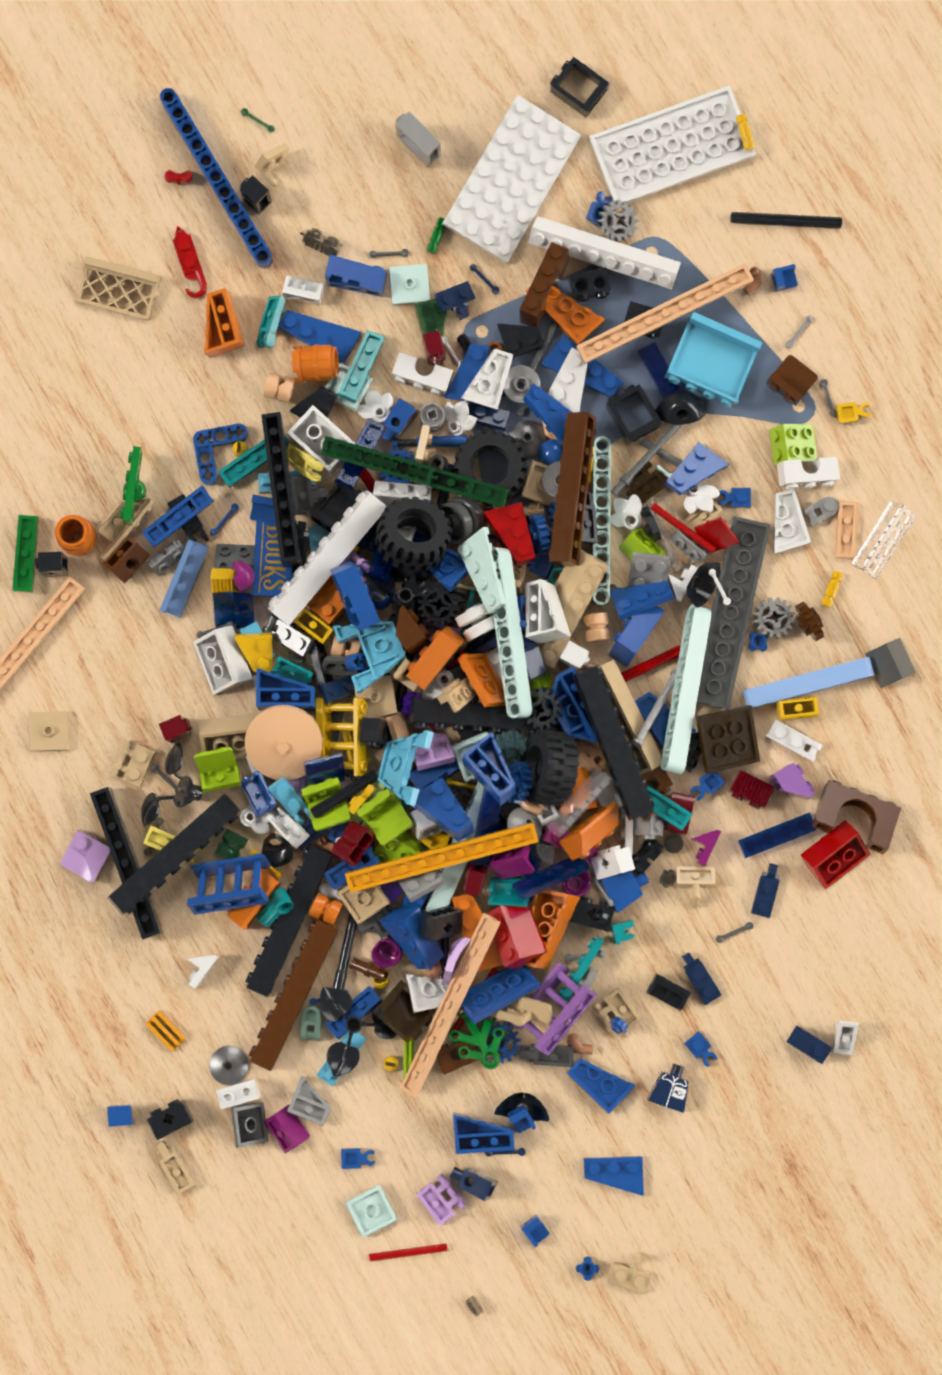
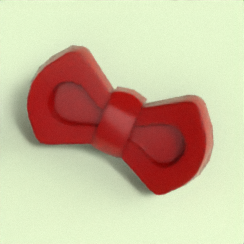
(185, 177)

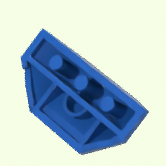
(574, 719)

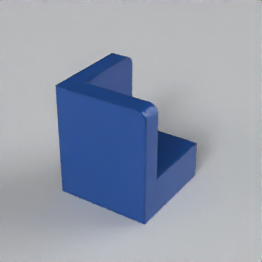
(784, 277)
(119, 1115)
(521, 1119)
(535, 1230)

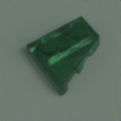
(430, 317)

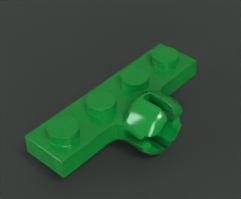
(134, 488)

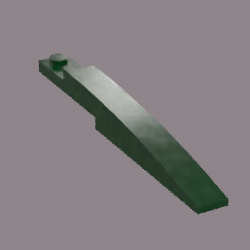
(415, 472)

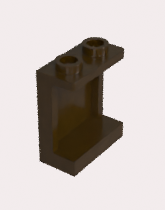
(398, 1014)

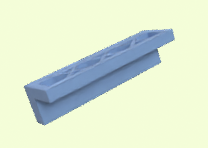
(184, 578)

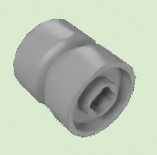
(433, 416)

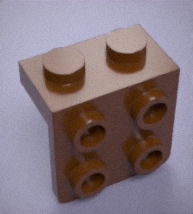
(792, 380)

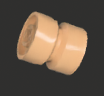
(279, 387)
(596, 627)
(340, 649)

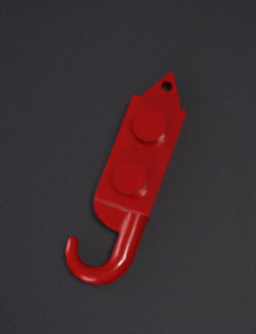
(189, 261)

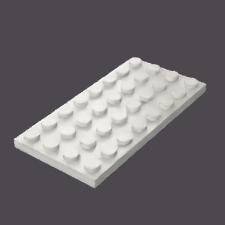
(670, 146)
(511, 179)

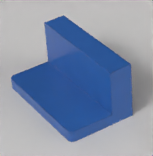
(262, 508)

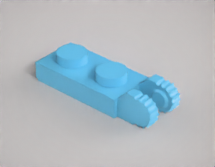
(289, 799)

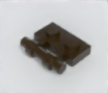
(648, 486)

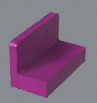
(512, 862)
(287, 1129)

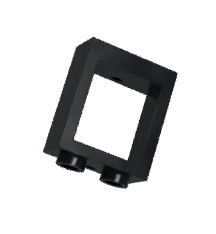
(586, 108)
(641, 431)

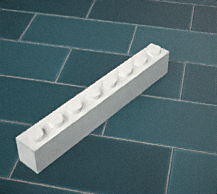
(606, 252)
(329, 555)

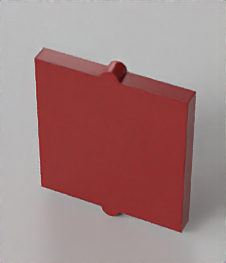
(717, 533)

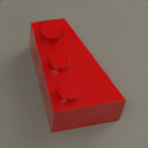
(512, 530)

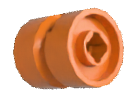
(326, 909)

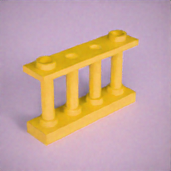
(324, 721)

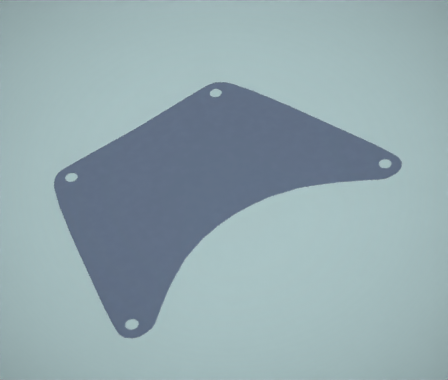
(755, 399)

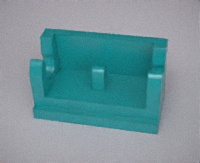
(292, 671)
(503, 894)
(618, 931)

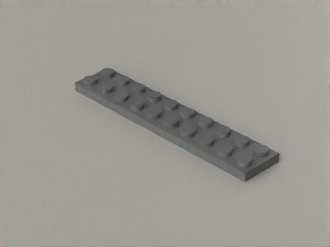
(730, 622)

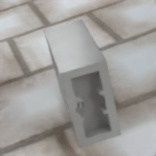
(417, 138)

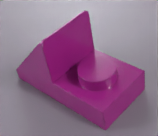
(709, 841)

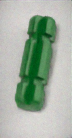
(436, 236)

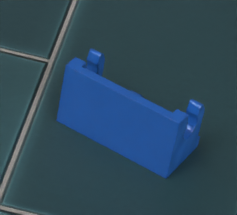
(258, 794)

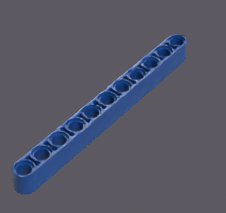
(214, 169)

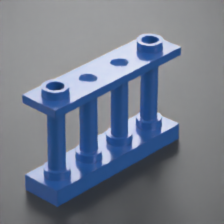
(229, 900)

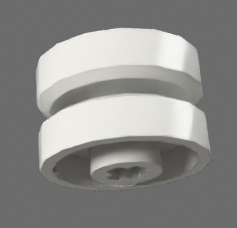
(478, 619)

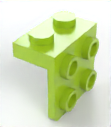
(793, 443)
(218, 769)
(317, 793)
(385, 816)
(400, 847)

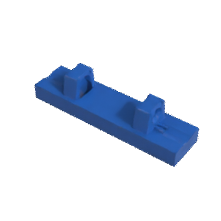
(178, 516)

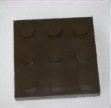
(728, 739)

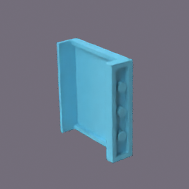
(713, 360)

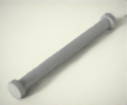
(638, 741)

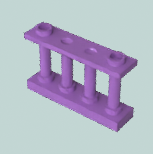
(570, 1013)

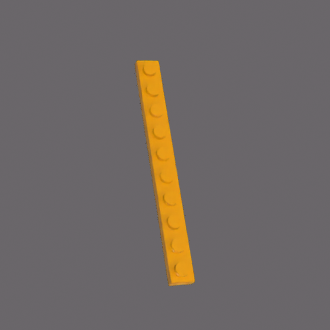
(441, 857)

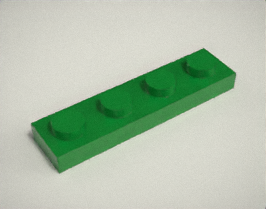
(25, 553)

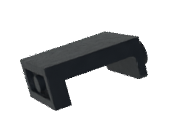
(333, 506)

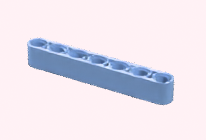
(809, 682)

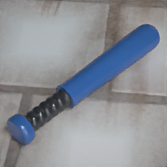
(437, 441)

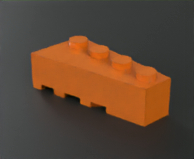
(552, 914)
(471, 918)

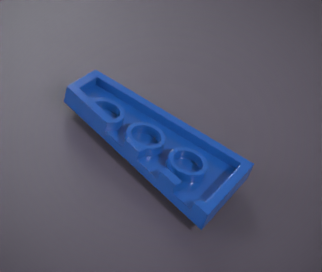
(320, 332)
(597, 375)
(449, 570)

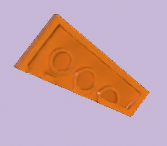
(570, 316)

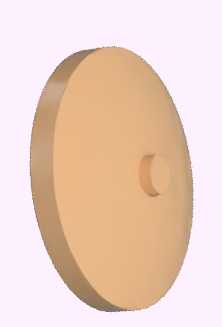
(282, 740)

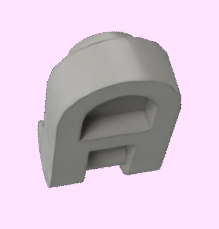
(827, 506)

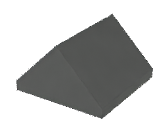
(890, 662)
(249, 1124)

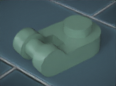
(311, 1016)

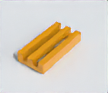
(154, 1019)

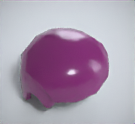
(245, 575)
(577, 885)
(386, 953)

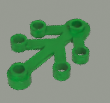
(479, 1039)

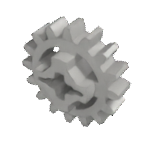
(623, 215)
(772, 609)

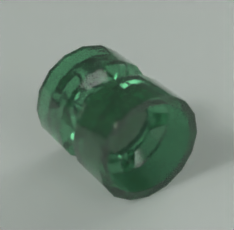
(231, 845)

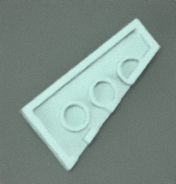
(478, 559)

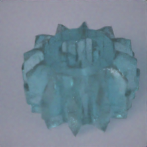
(511, 744)

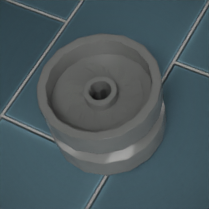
(465, 518)

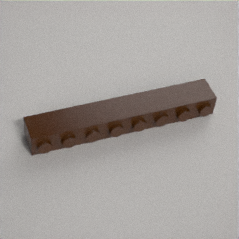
(572, 489)
(294, 994)

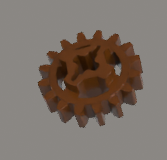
(809, 621)

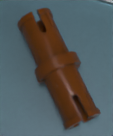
(369, 969)

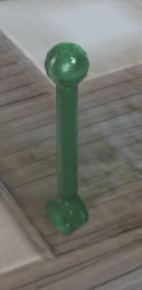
(244, 112)

